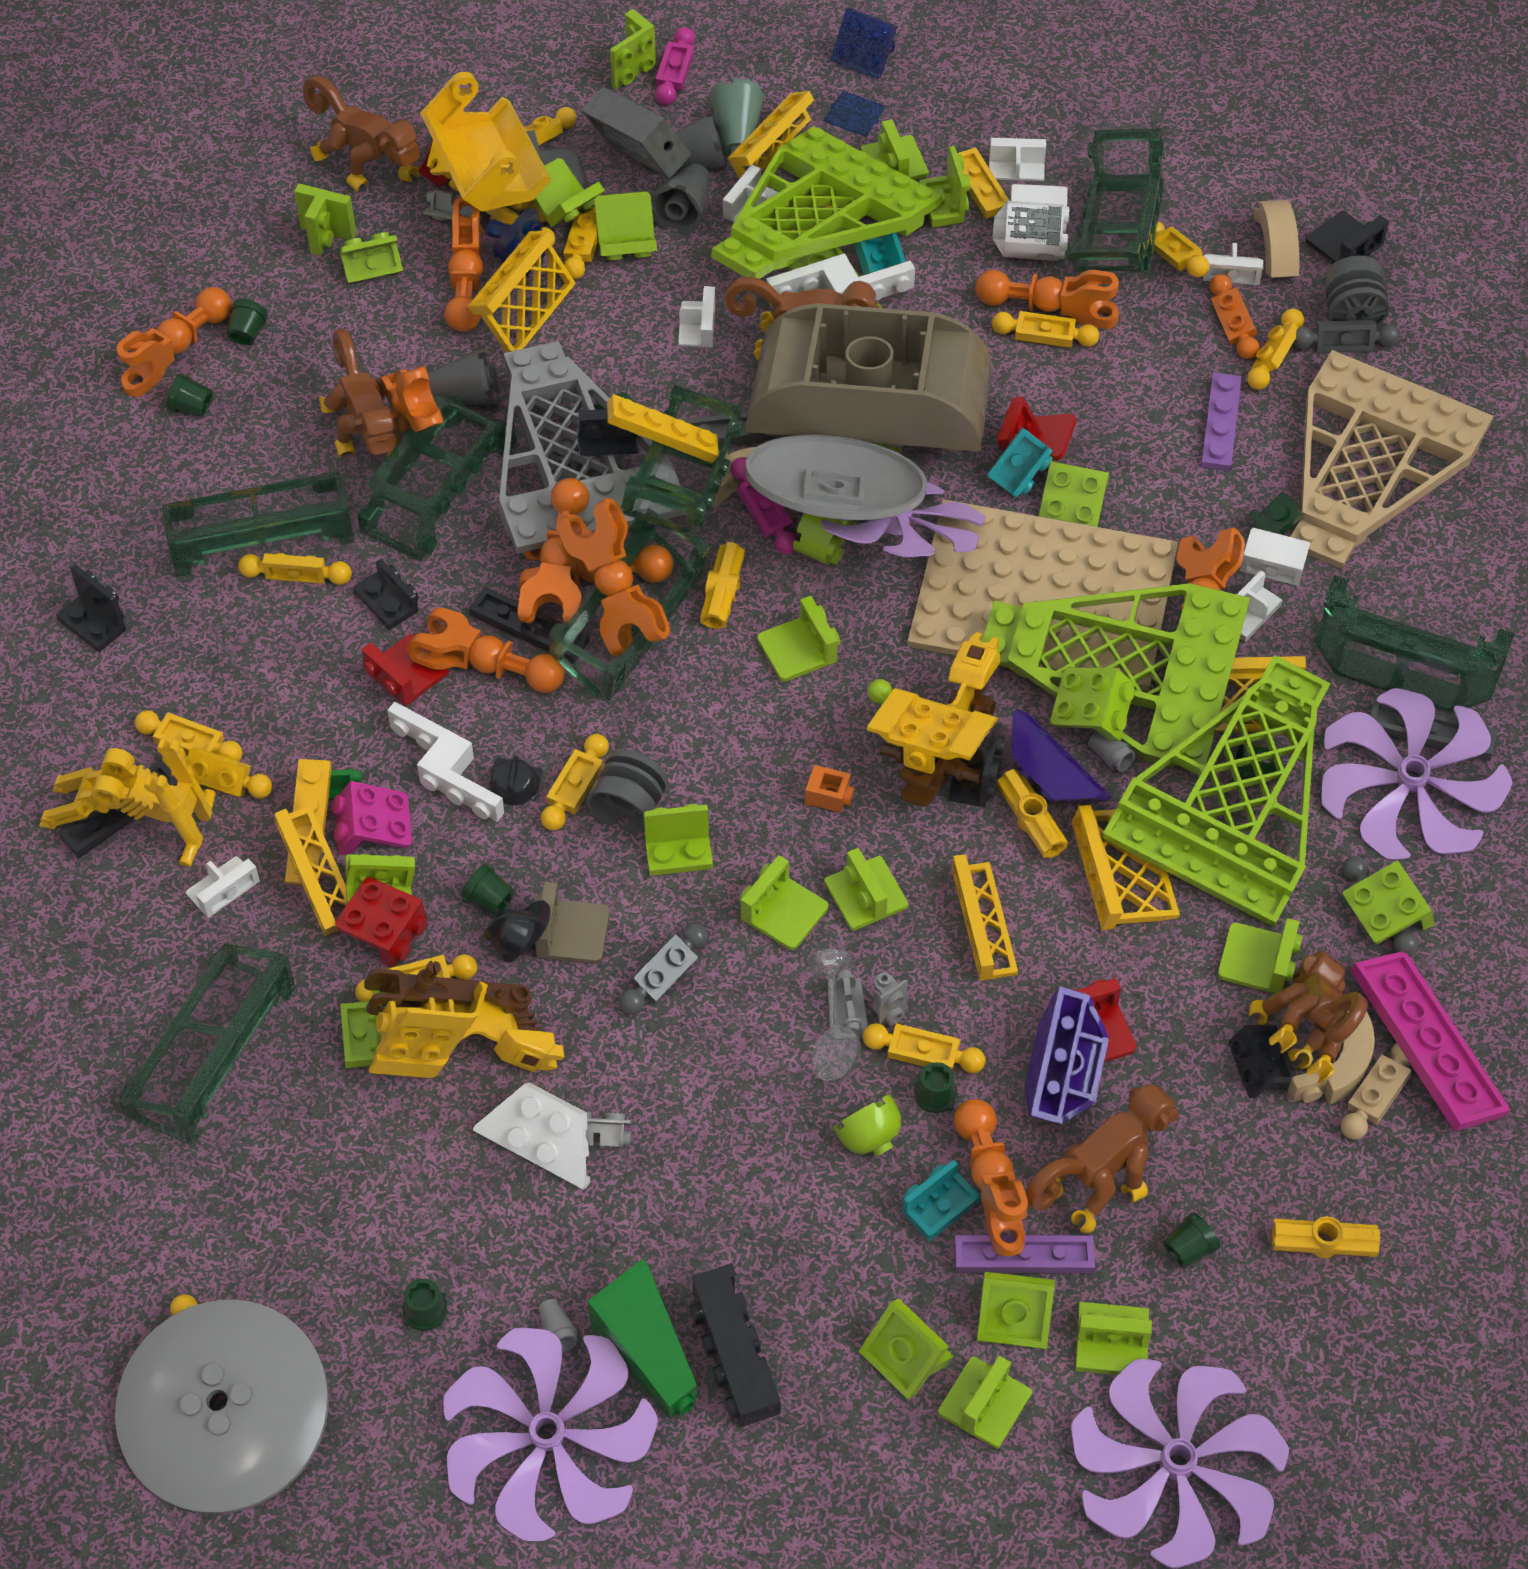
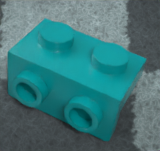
(879, 253)
(1020, 463)
(939, 1200)

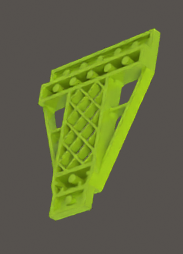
(829, 176)
(1195, 669)
(1203, 848)

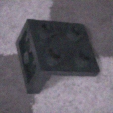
(1347, 237)
(95, 611)
(990, 763)

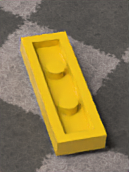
(984, 186)

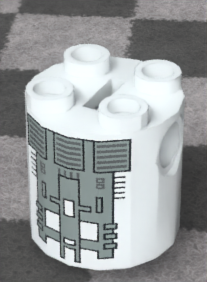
(1031, 230)

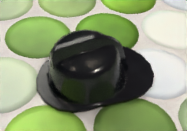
(515, 781)
(517, 929)

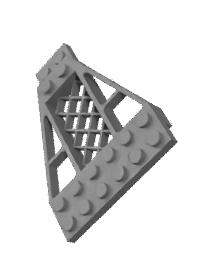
(535, 378)

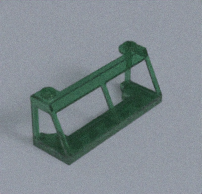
(191, 544)
(619, 669)
(272, 985)

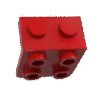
(1051, 430)
(399, 673)
(383, 919)
(1106, 999)

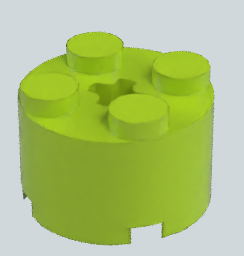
(817, 542)

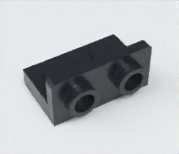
(601, 438)
(388, 595)
(1259, 1061)

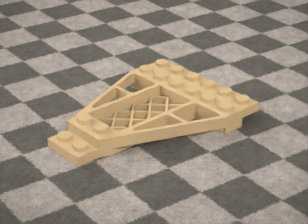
(1387, 407)

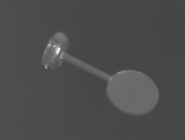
(840, 1045)

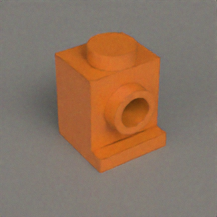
(829, 789)

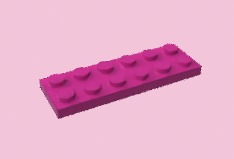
(1430, 1040)

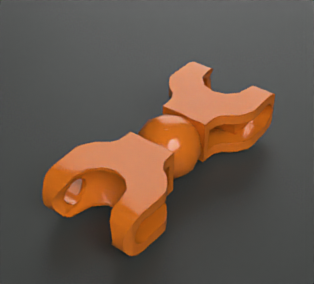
(411, 397)
(613, 577)

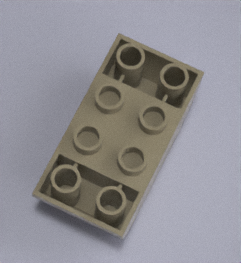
(872, 377)

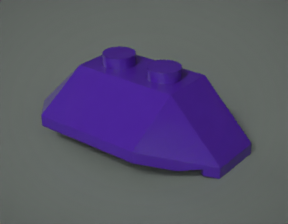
(1051, 764)
(1066, 1058)

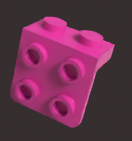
(371, 816)

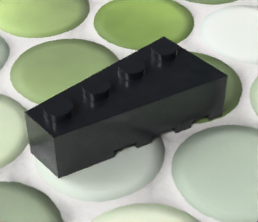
(733, 1346)

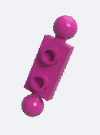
(674, 66)
(767, 514)

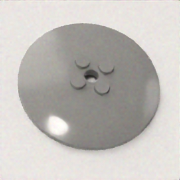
(836, 477)
(250, 1446)

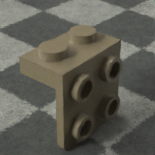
(574, 929)

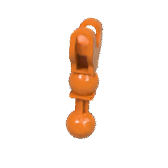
(464, 267)
(1077, 297)
(156, 348)
(652, 565)
(1211, 566)
(555, 574)
(461, 645)
(993, 1173)

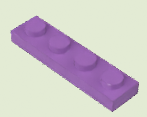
(1221, 421)
(1039, 1255)

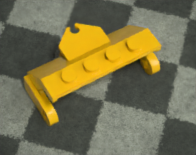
(482, 151)

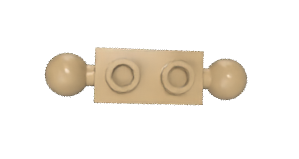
(1376, 1093)

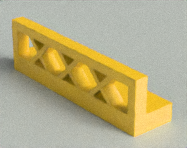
(765, 135)
(305, 869)
(973, 918)

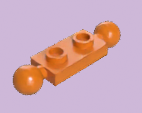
(1234, 316)

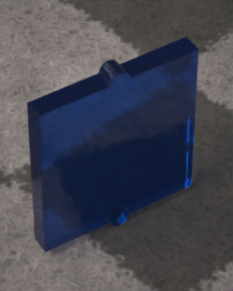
(854, 113)

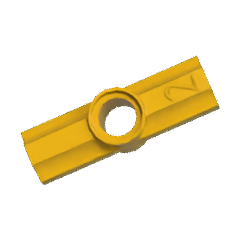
(722, 586)
(1039, 827)
(1346, 1237)

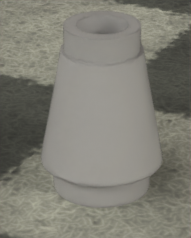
(1114, 754)
(556, 1320)

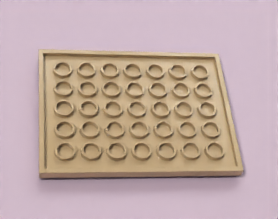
(1039, 560)

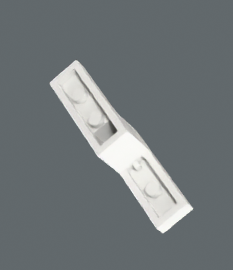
(838, 273)
(445, 762)

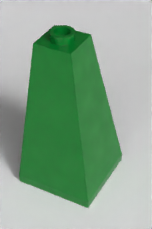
(639, 1327)

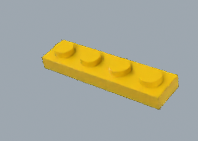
(662, 428)
(313, 790)

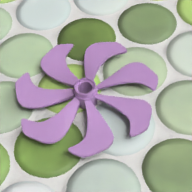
(913, 544)
(1379, 824)
(474, 1452)
(1130, 1513)

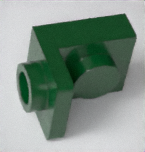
(1278, 515)

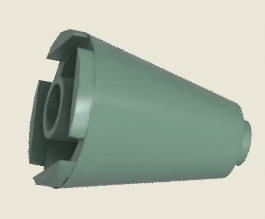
(736, 111)

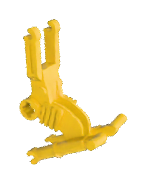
(138, 793)

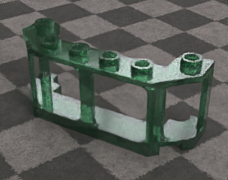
(1137, 252)
(404, 456)
(690, 502)
(1408, 645)

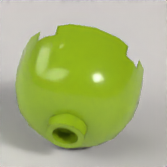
(871, 1128)

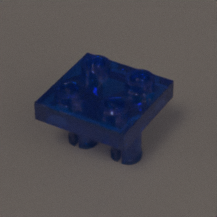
(864, 43)
(512, 235)

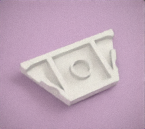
(541, 1131)

